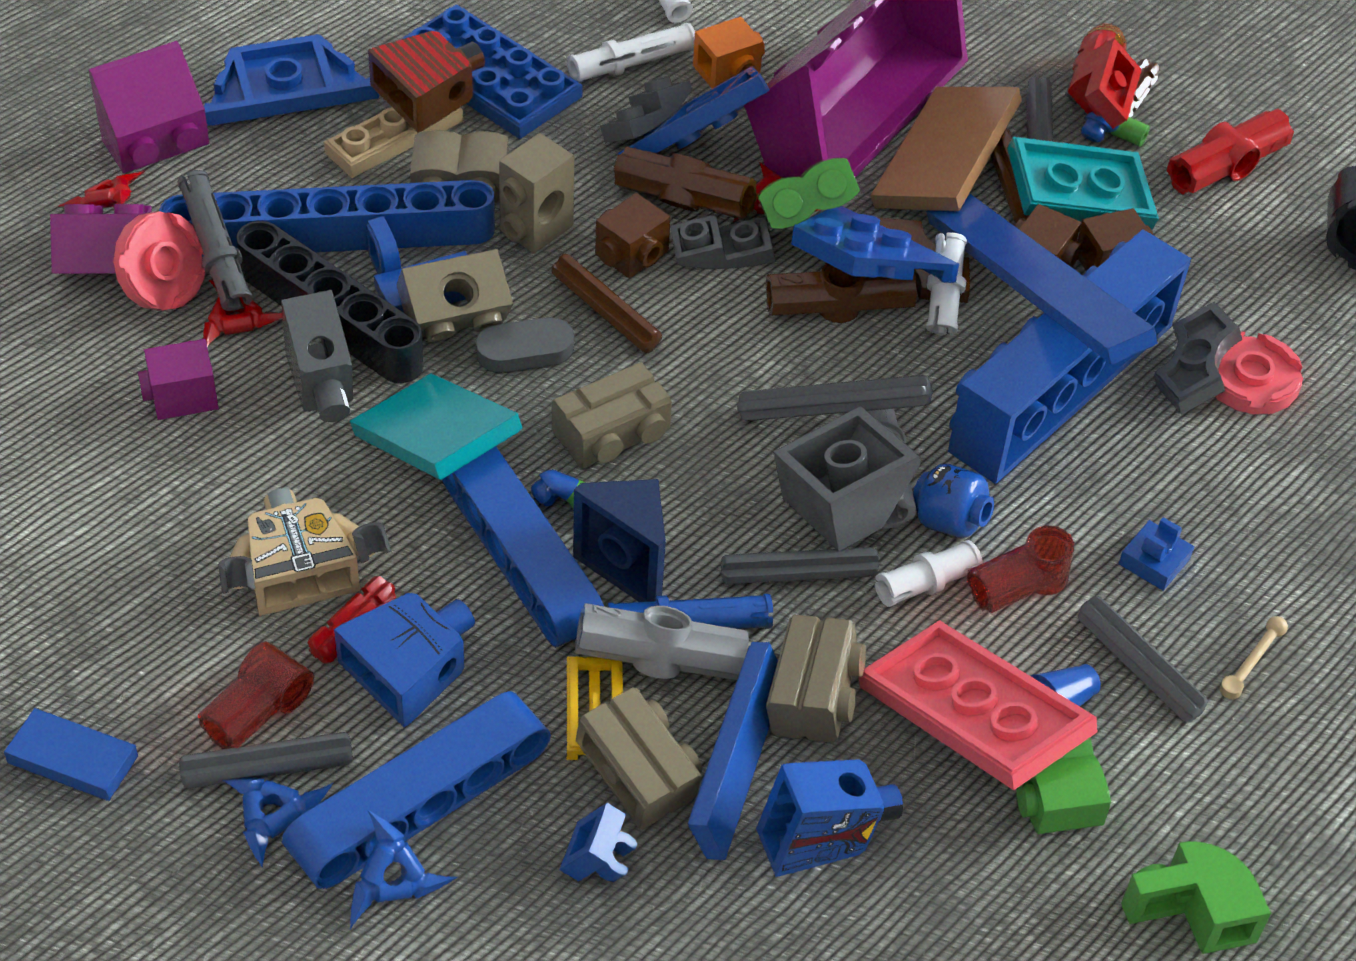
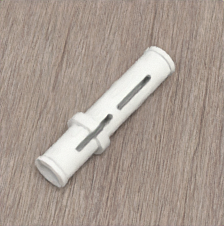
(630, 52)

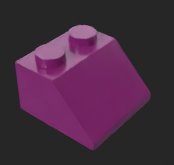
(148, 107)

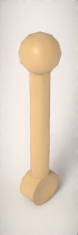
(1233, 685)

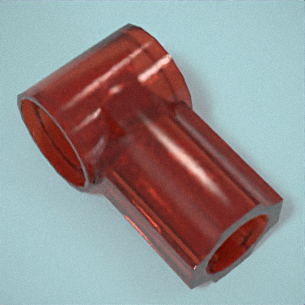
(1035, 567)
(265, 684)

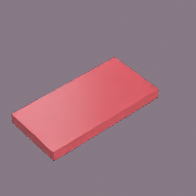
(978, 704)

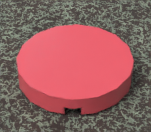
(159, 261)
(1260, 375)

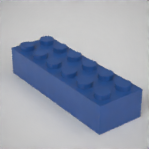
(1051, 374)

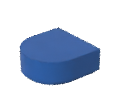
(382, 246)

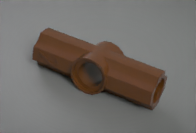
(685, 182)
(836, 293)

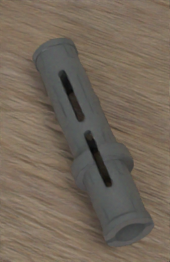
(220, 255)

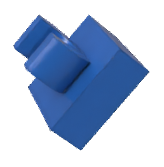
(1157, 553)
(594, 843)

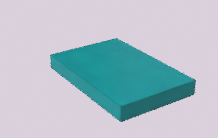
(1080, 179)
(436, 425)

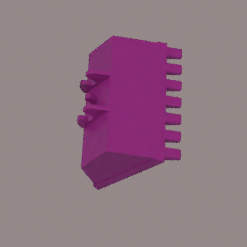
(857, 83)

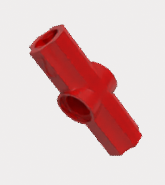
(1230, 151)

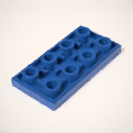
(514, 84)

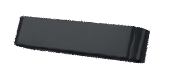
(372, 327)

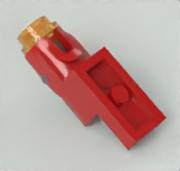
(1104, 75)

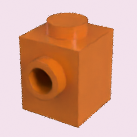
(726, 50)

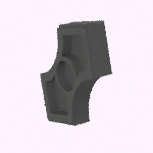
(1193, 370)

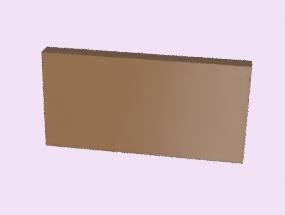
(946, 148)

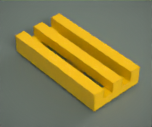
(594, 665)

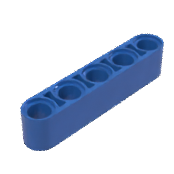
(523, 545)
(416, 787)

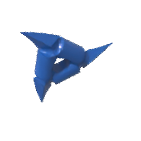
(262, 826)
(412, 878)

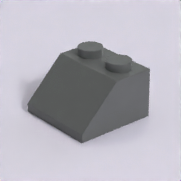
(846, 476)

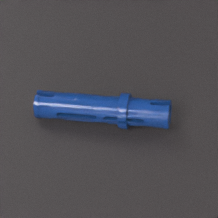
(728, 612)

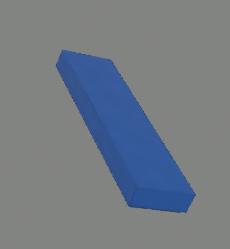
(734, 755)

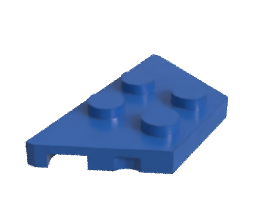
(284, 79)
(713, 107)
(868, 249)

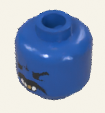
(953, 500)

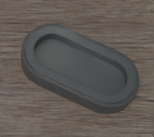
(525, 344)

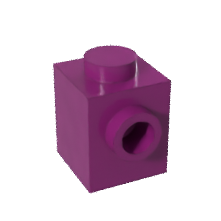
(179, 379)

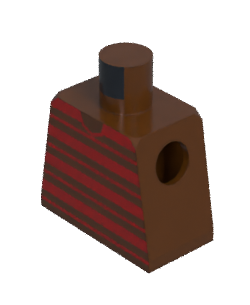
(424, 76)

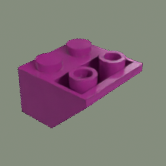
(86, 238)

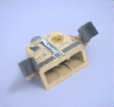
(299, 553)

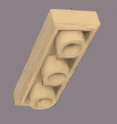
(378, 140)

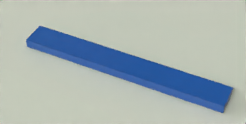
(1047, 282)

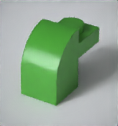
(1209, 888)

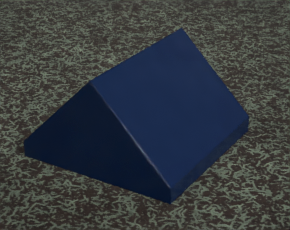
(622, 534)

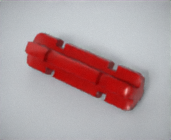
(376, 593)

